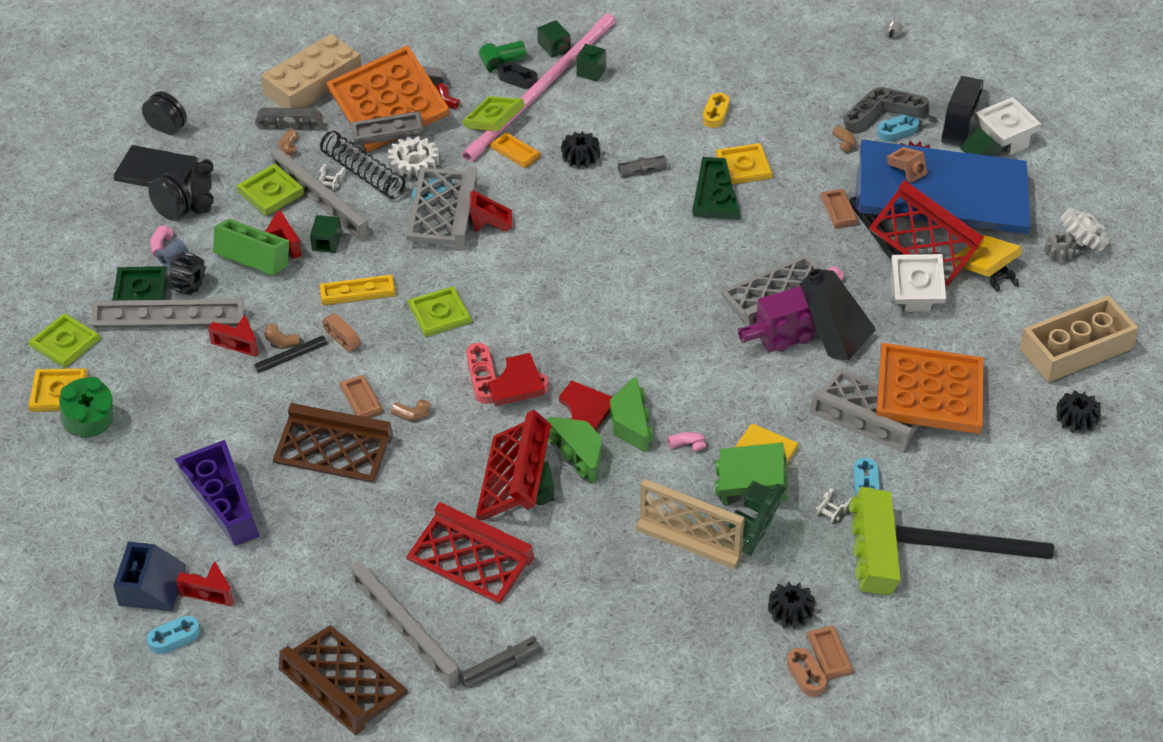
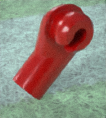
(451, 102)

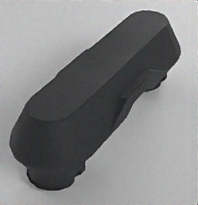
(200, 186)

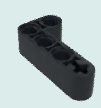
(961, 110)

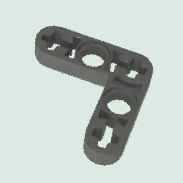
(884, 99)

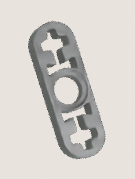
(295, 113)

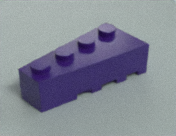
(220, 490)

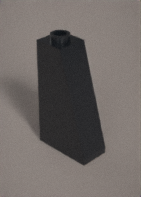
(836, 314)

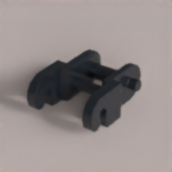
(1009, 274)

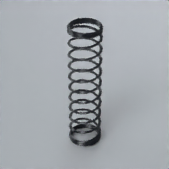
(388, 180)

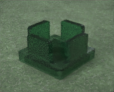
(765, 503)

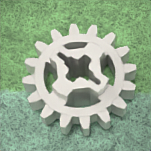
(412, 156)
(1085, 229)

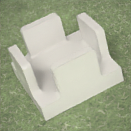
(1008, 124)
(917, 281)

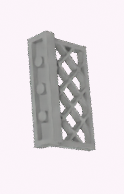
(461, 214)
(767, 278)
(859, 419)

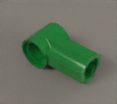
(495, 55)

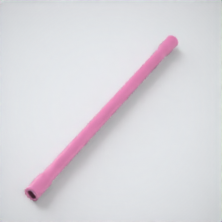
(487, 137)

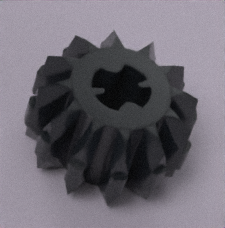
(580, 149)
(186, 273)
(1078, 411)
(791, 604)

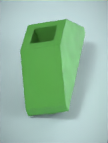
(630, 416)
(577, 444)

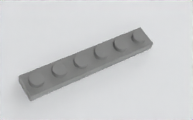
(320, 195)
(166, 313)
(400, 619)

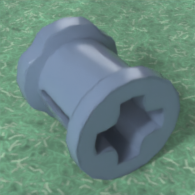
(168, 254)

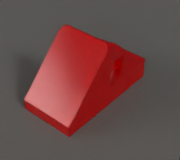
(486, 210)
(280, 227)
(236, 339)
(211, 588)

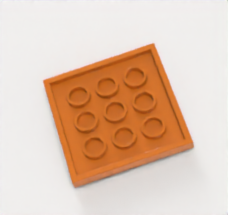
(388, 88)
(930, 388)

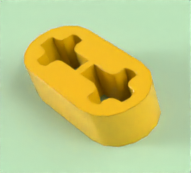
(720, 111)

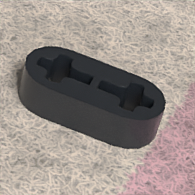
(517, 75)

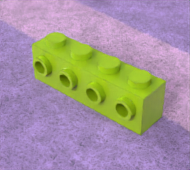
(875, 541)

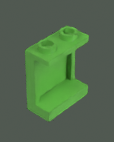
(750, 463)

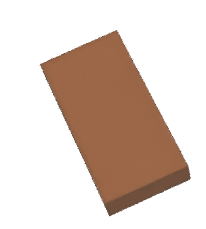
(839, 208)
(361, 397)
(829, 652)

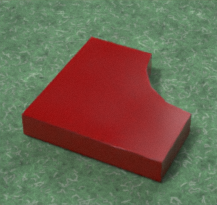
(517, 382)
(586, 403)

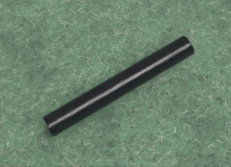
(290, 354)

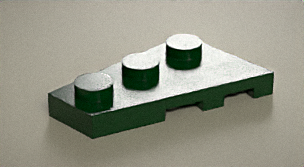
(715, 191)

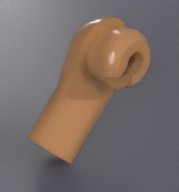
(846, 136)
(285, 143)
(279, 340)
(411, 414)

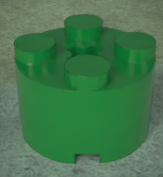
(86, 407)

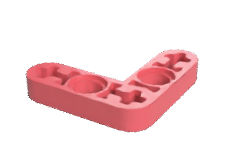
(481, 383)

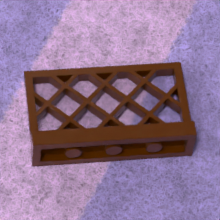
(341, 425)
(322, 689)

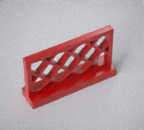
(937, 214)
(525, 469)
(486, 537)

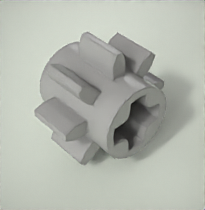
(1060, 246)

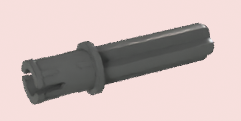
(501, 661)

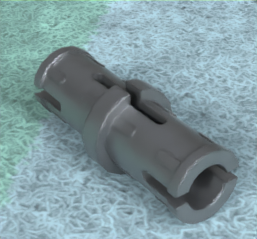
(642, 166)

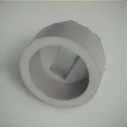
(893, 26)

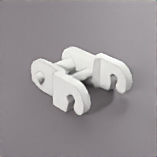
(338, 178)
(825, 502)

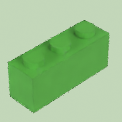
(251, 246)

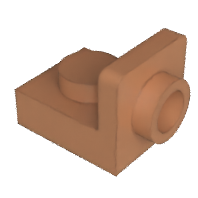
(909, 160)

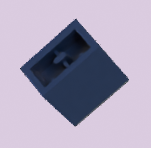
(147, 577)

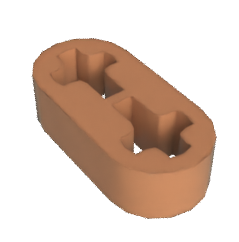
(341, 332)
(810, 669)

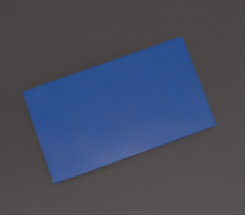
(972, 187)

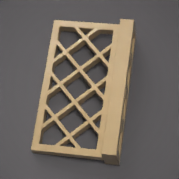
(681, 532)

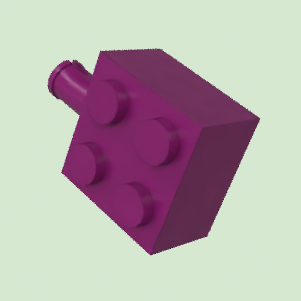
(781, 321)

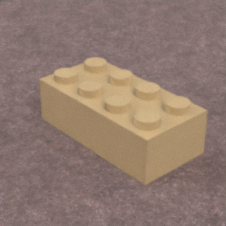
(304, 76)
(1078, 338)

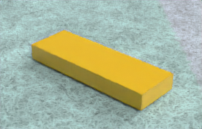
(357, 289)

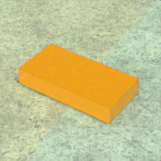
(515, 150)

